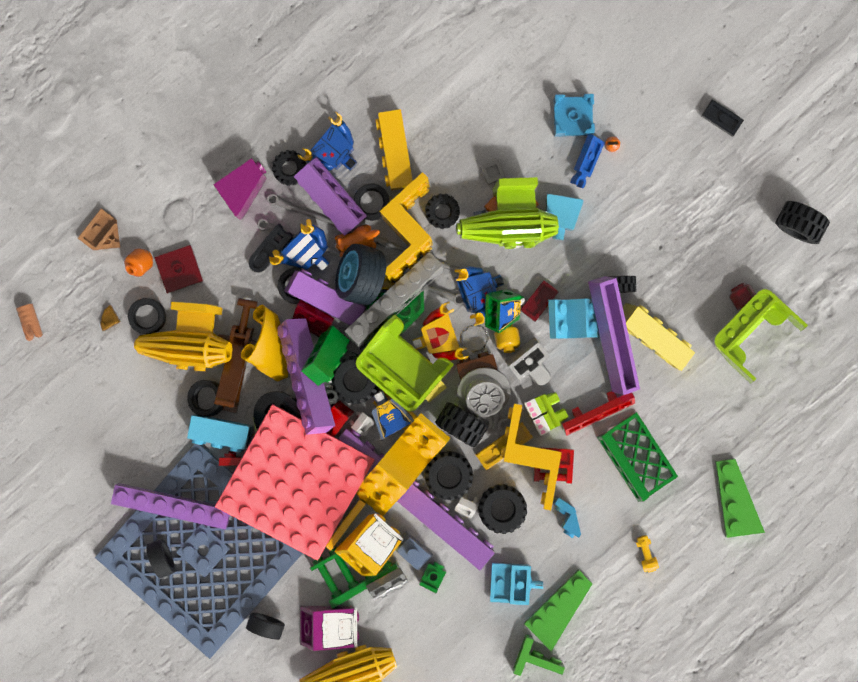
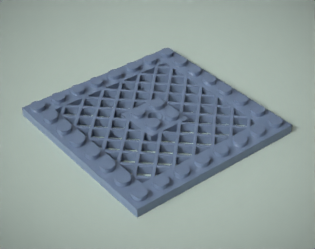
(151, 593)

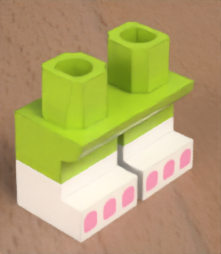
(548, 420)

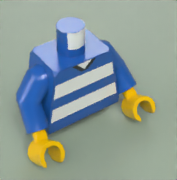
(304, 249)

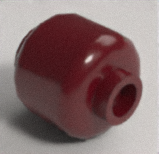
(741, 295)

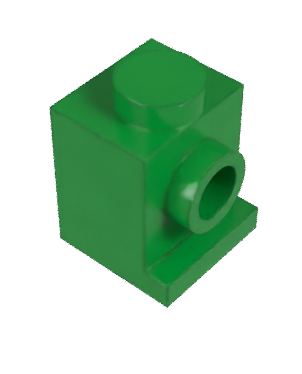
(428, 583)

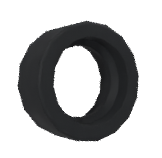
(371, 187)
(281, 285)
(132, 316)
(192, 398)
(160, 558)
(265, 626)

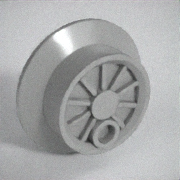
(483, 392)

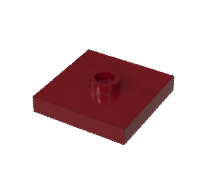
(179, 269)

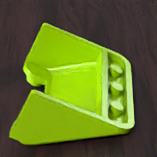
(399, 367)

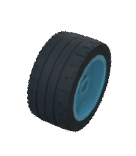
(360, 274)

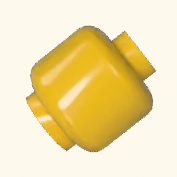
(508, 339)

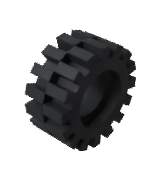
(280, 160)
(442, 199)
(626, 283)

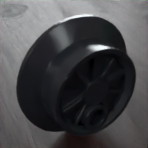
(277, 398)

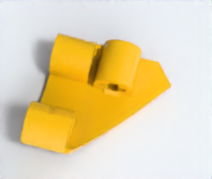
(267, 353)

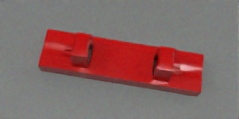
(583, 420)

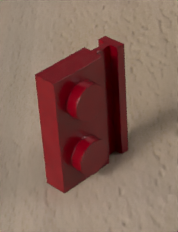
(316, 319)

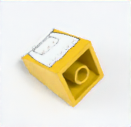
(369, 545)

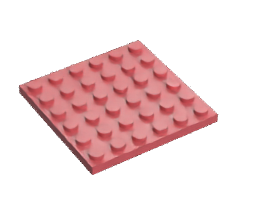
(294, 483)

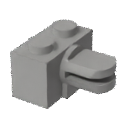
(529, 361)

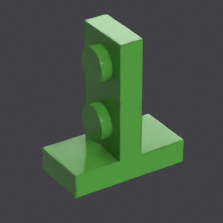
(535, 658)

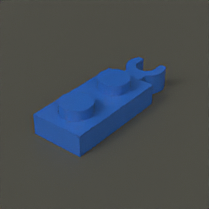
(587, 160)

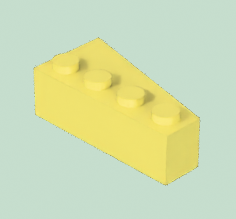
(656, 337)

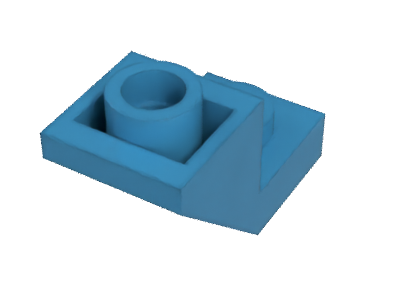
(571, 522)

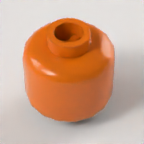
(138, 262)

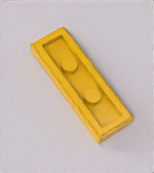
(492, 453)
(345, 524)

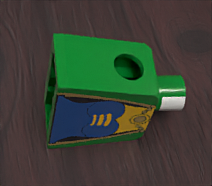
(502, 309)

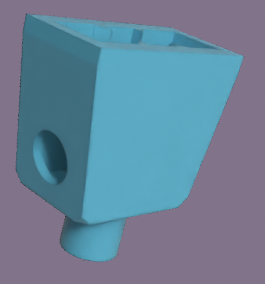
(566, 210)

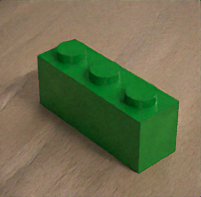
(325, 356)

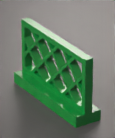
(626, 469)

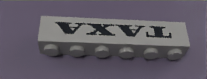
(394, 300)

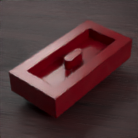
(539, 301)

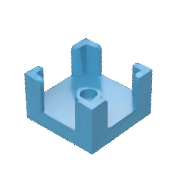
(573, 115)

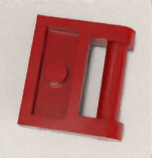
(566, 461)

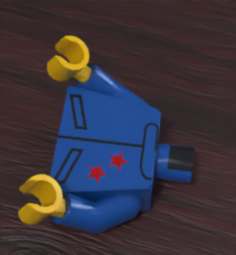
(333, 147)
(473, 287)

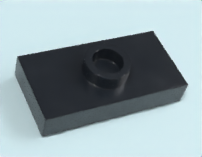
(722, 118)

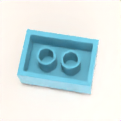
(220, 433)

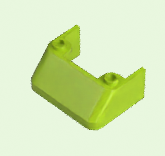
(761, 307)

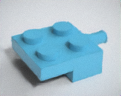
(512, 583)

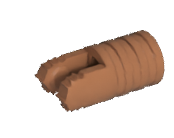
(29, 321)

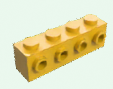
(395, 149)

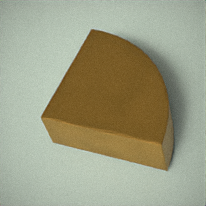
(109, 318)

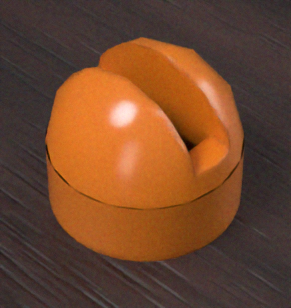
(612, 148)

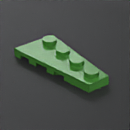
(736, 503)
(554, 615)

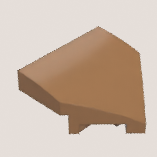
(101, 232)

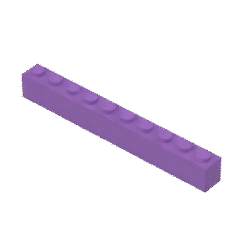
(432, 514)

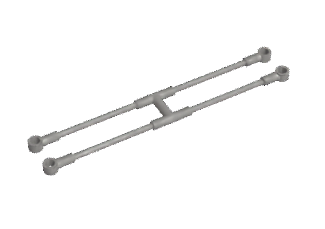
(379, 240)

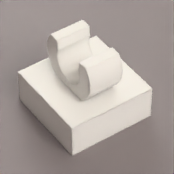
(362, 424)
(466, 507)

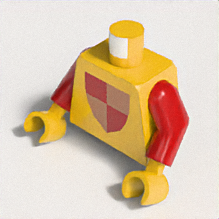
(439, 335)

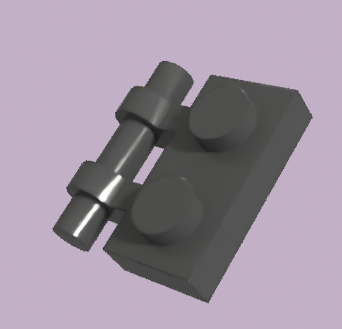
(387, 583)

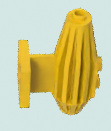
(191, 342)
(363, 665)

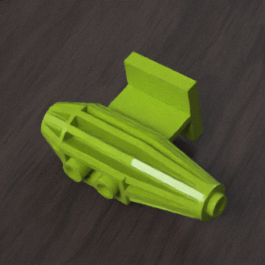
(515, 220)

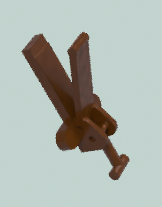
(234, 370)

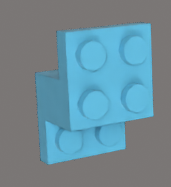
(572, 319)

